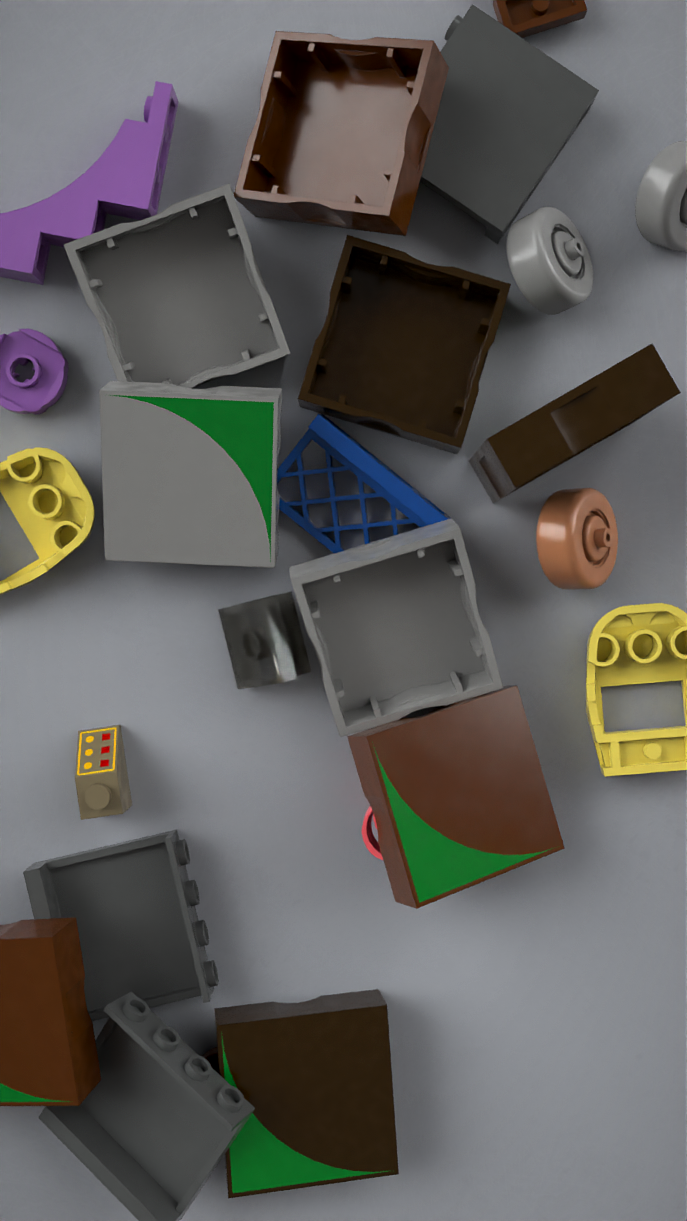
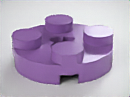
(49, 367)

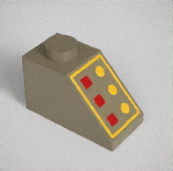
(101, 773)

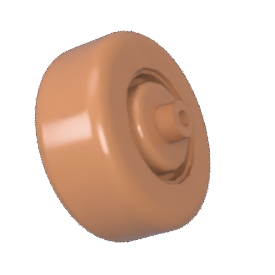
(577, 538)

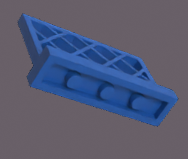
(368, 470)

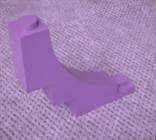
(120, 183)

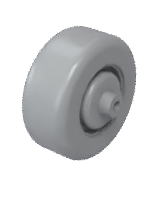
(663, 199)
(549, 261)

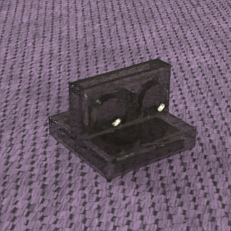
(265, 641)

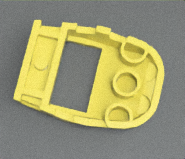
(49, 506)
(637, 648)

